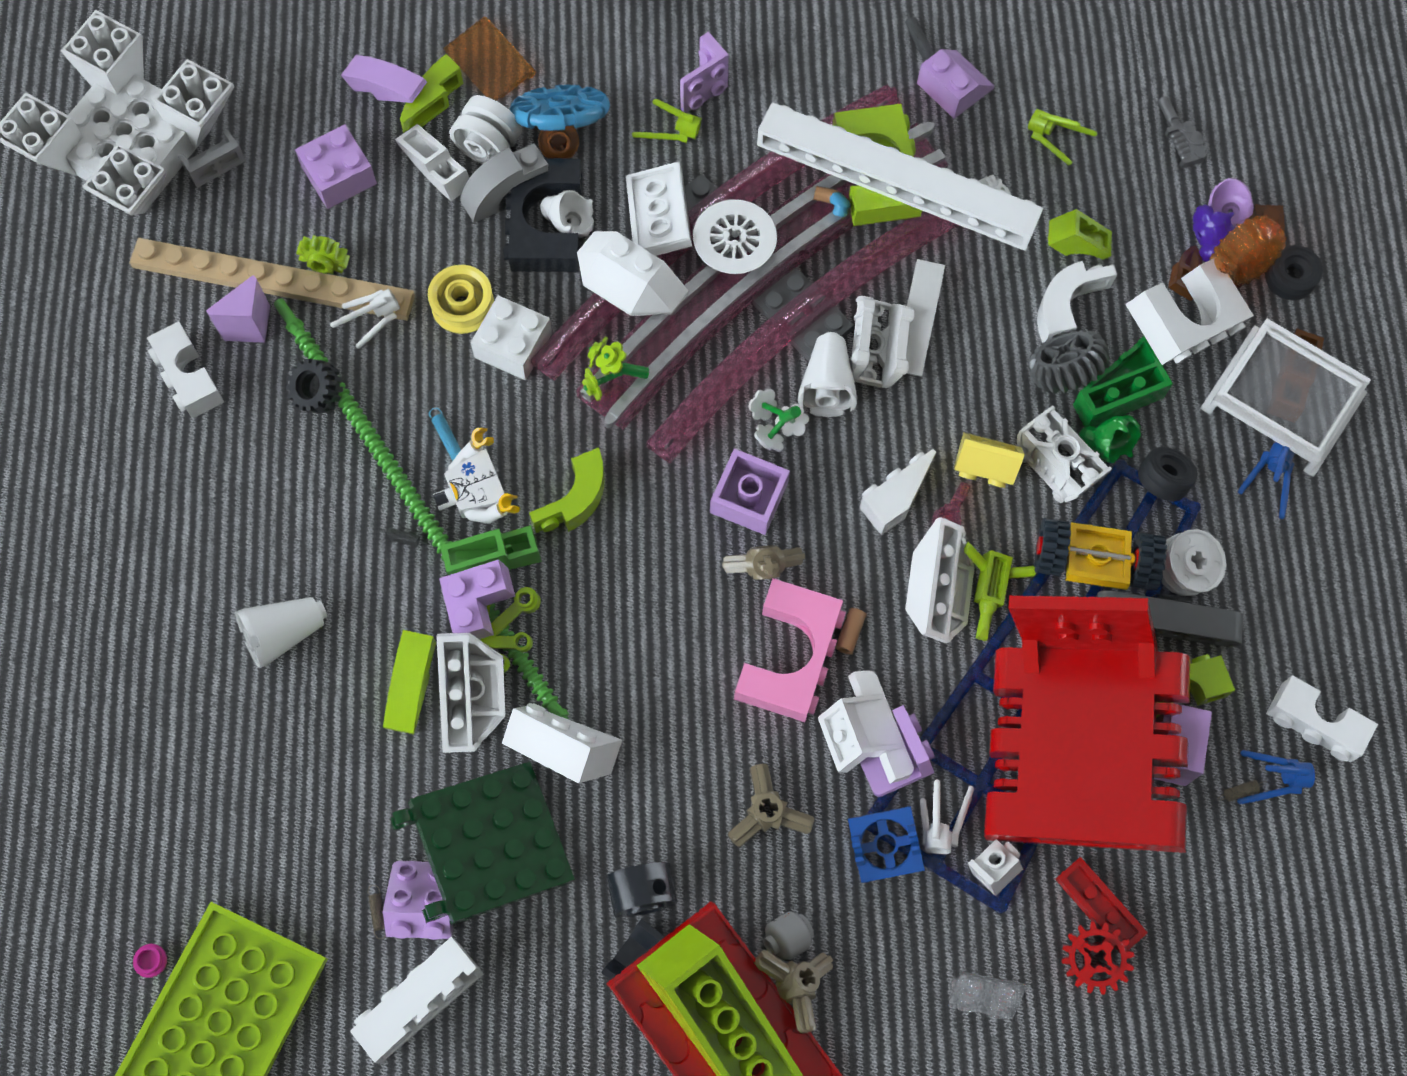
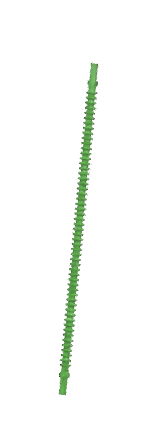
(385, 460)

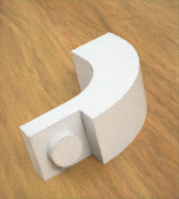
(1055, 310)

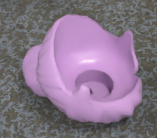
(1233, 196)

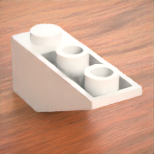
(891, 501)

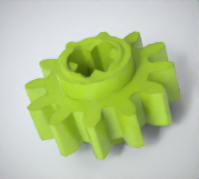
(323, 254)

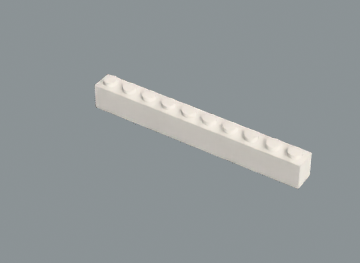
(899, 176)

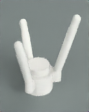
(380, 302)
(937, 835)

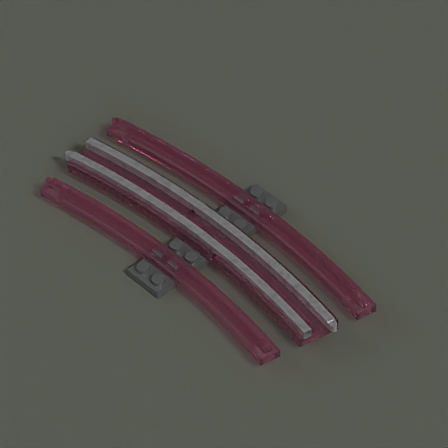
(791, 304)

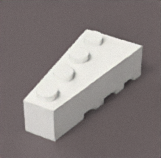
(416, 1000)

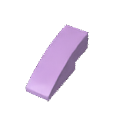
(383, 79)

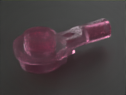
(951, 510)

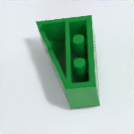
(1124, 387)

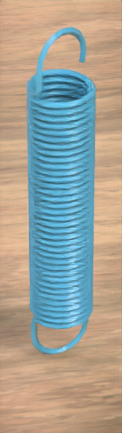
(445, 434)

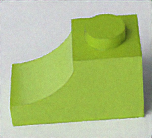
(1079, 235)

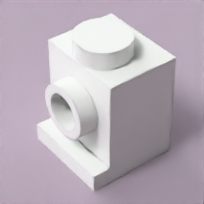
(999, 875)

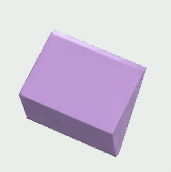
(242, 313)

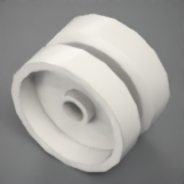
(484, 129)

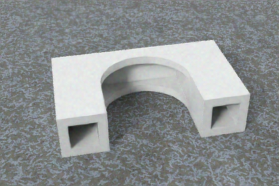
(1175, 335)

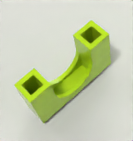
(889, 128)

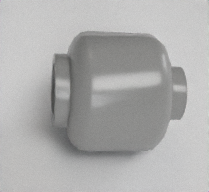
(788, 935)

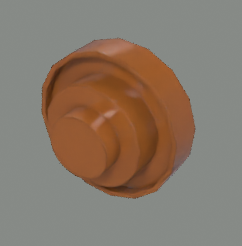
(559, 143)

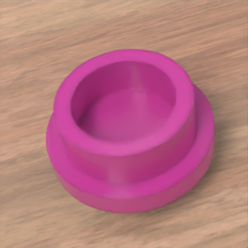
(150, 960)

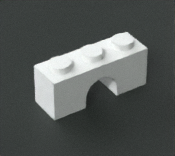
(174, 351)
(1296, 709)

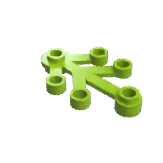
(509, 616)

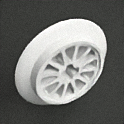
(735, 210)

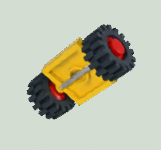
(1100, 555)

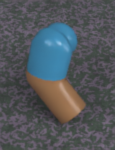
(833, 197)

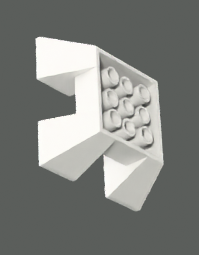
(124, 129)

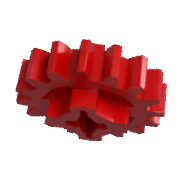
(1088, 969)

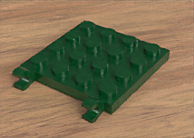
(487, 843)

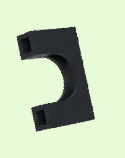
(536, 250)

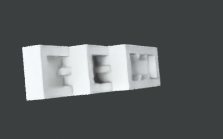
(924, 300)

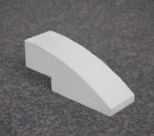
(434, 161)

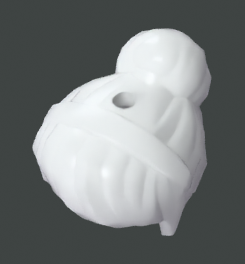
(571, 207)

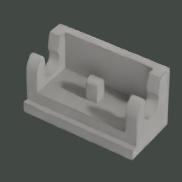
(214, 160)

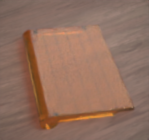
(489, 59)

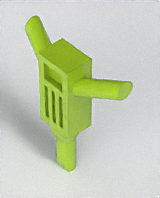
(992, 583)

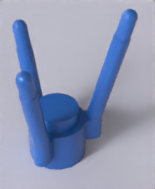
(1278, 461)
(1294, 773)

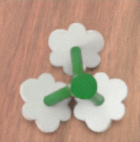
(790, 419)

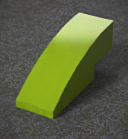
(441, 80)
(409, 681)

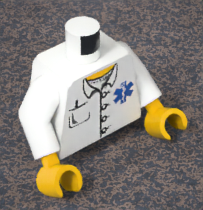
(475, 484)

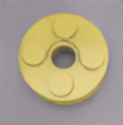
(456, 282)

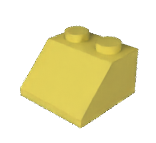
(988, 459)

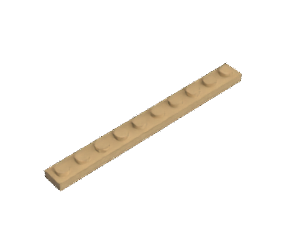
(273, 278)

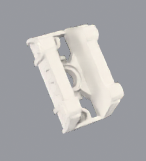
(891, 342)
(1051, 464)

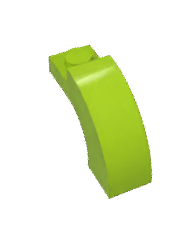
(580, 501)

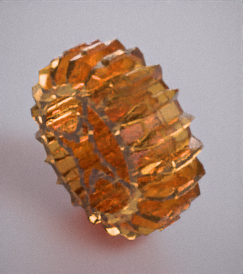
(1249, 249)

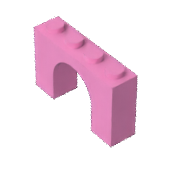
(794, 692)

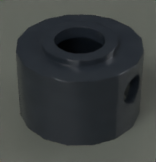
(641, 889)

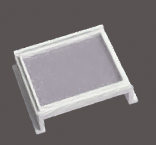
(1289, 392)

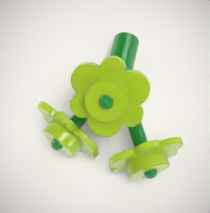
(609, 360)

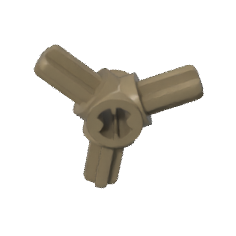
(763, 561)
(759, 821)
(797, 983)

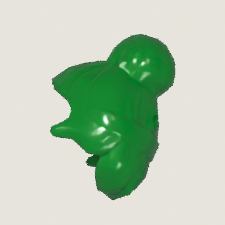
(1113, 437)

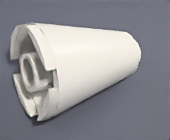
(828, 380)
(278, 627)

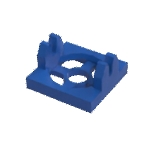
(870, 872)

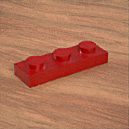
(1099, 902)

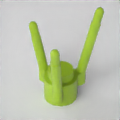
(1044, 123)
(686, 124)

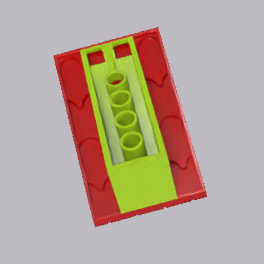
(713, 1008)

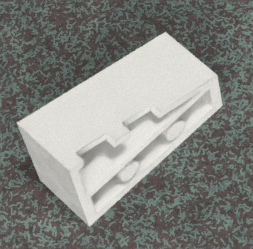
(561, 743)

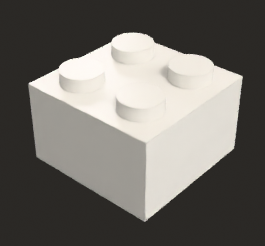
(511, 337)

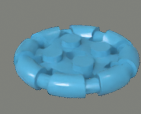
(560, 107)

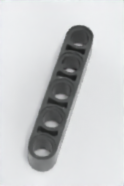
(1191, 621)

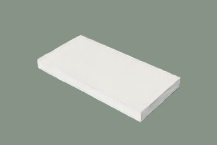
(659, 209)

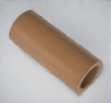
(851, 631)

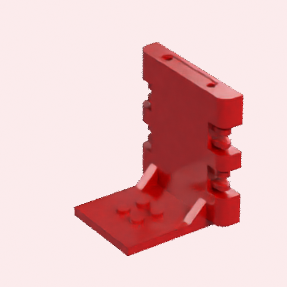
(1088, 728)

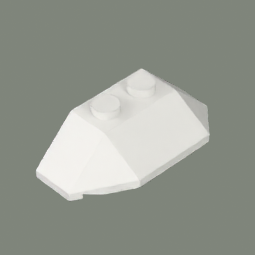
(629, 275)
(940, 582)
(469, 691)

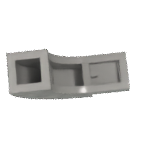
(497, 177)

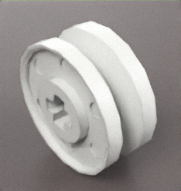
(1193, 563)

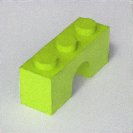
(1209, 680)

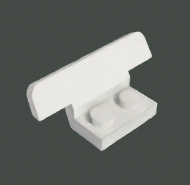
(864, 729)

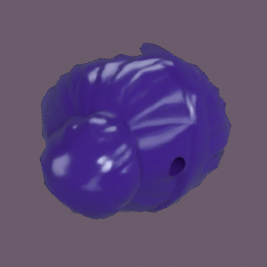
(1210, 228)

